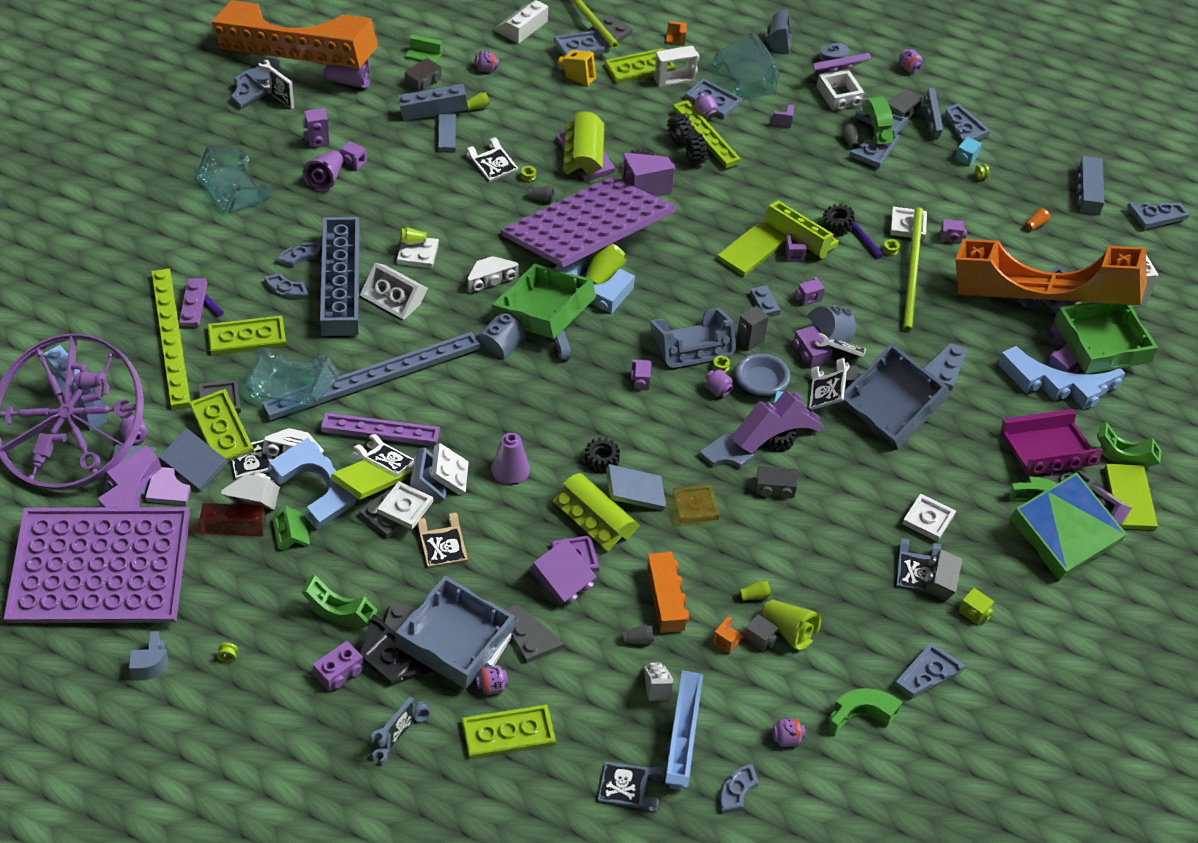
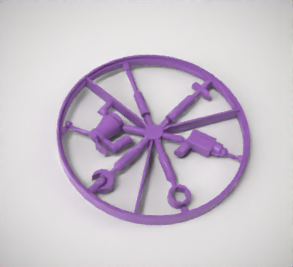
(84, 380)

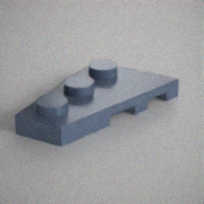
(948, 364)

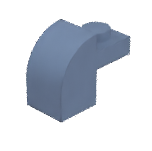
(151, 662)

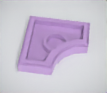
(167, 489)

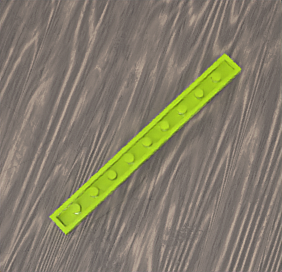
(171, 339)

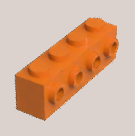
(666, 592)

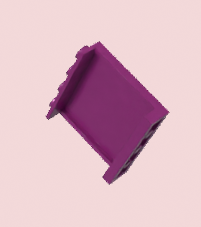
(1048, 442)

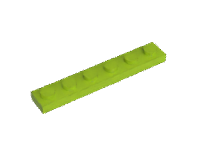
(714, 141)

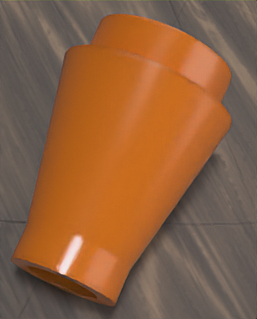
(1039, 218)

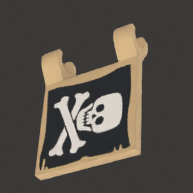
(442, 545)

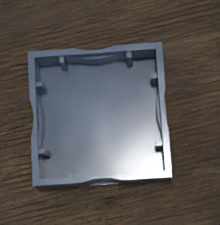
(895, 395)
(454, 631)

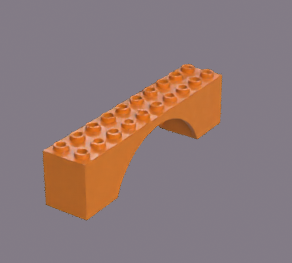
(339, 42)
(990, 270)

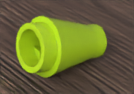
(478, 101)
(412, 236)
(756, 591)

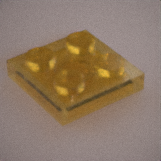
(695, 503)

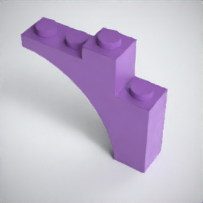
(770, 420)
(129, 479)

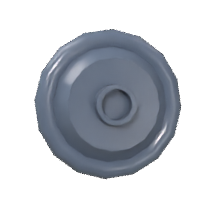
(762, 374)

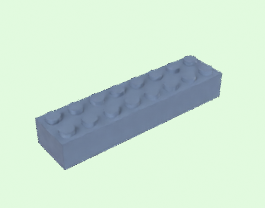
(340, 276)

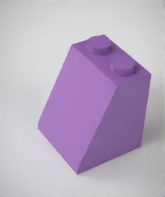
(648, 173)
(563, 572)

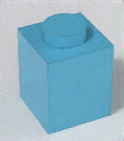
(968, 151)

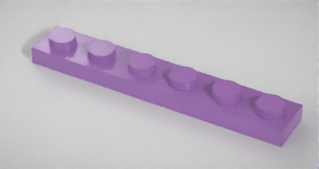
(383, 429)

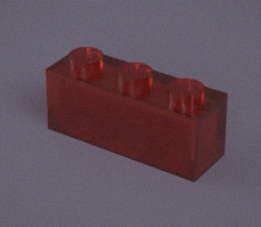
(232, 519)

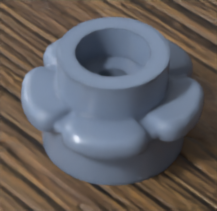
(421, 711)

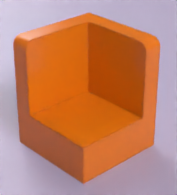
(676, 33)
(726, 637)

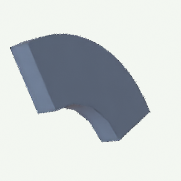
(293, 256)
(285, 288)
(736, 787)

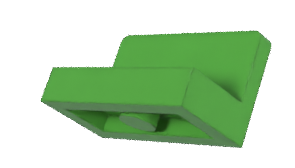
(424, 47)
(290, 528)

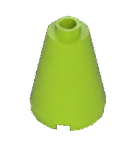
(605, 264)
(793, 622)

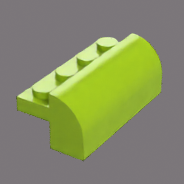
(584, 143)
(800, 229)
(595, 511)

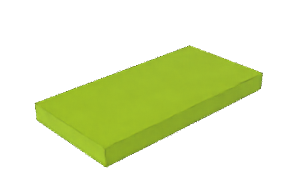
(634, 66)
(752, 248)
(246, 335)
(221, 425)
(366, 479)
(1131, 487)
(508, 731)

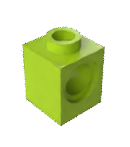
(976, 606)

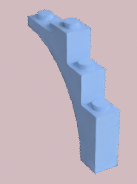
(1082, 388)
(684, 730)

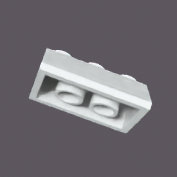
(524, 21)
(393, 291)
(253, 490)

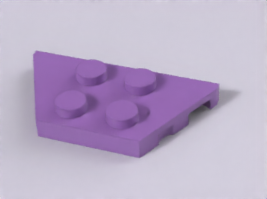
(840, 64)

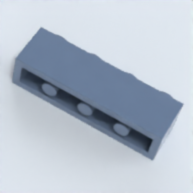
(433, 102)
(1090, 185)

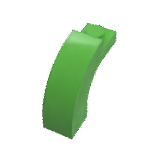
(881, 117)
(1127, 452)
(1029, 490)
(337, 609)
(864, 702)

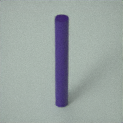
(867, 241)
(213, 306)

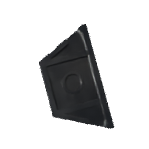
(385, 658)

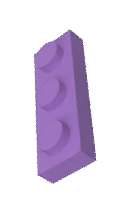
(193, 302)

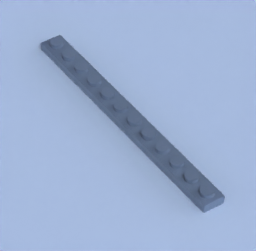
(382, 372)

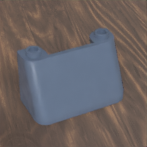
(697, 342)

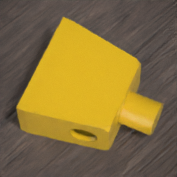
(579, 66)

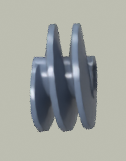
(835, 51)

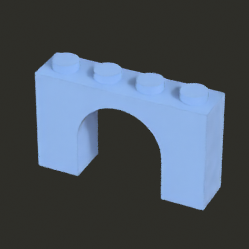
(609, 294)
(57, 362)
(308, 458)

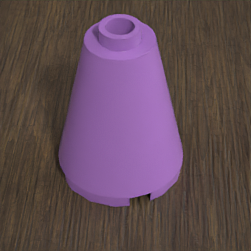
(348, 75)
(323, 170)
(510, 461)

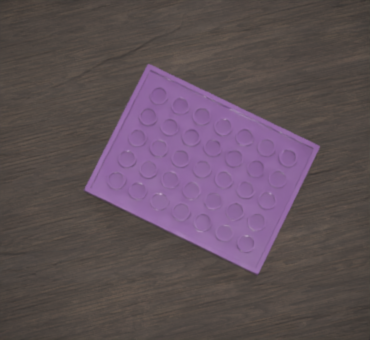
(587, 221)
(98, 565)

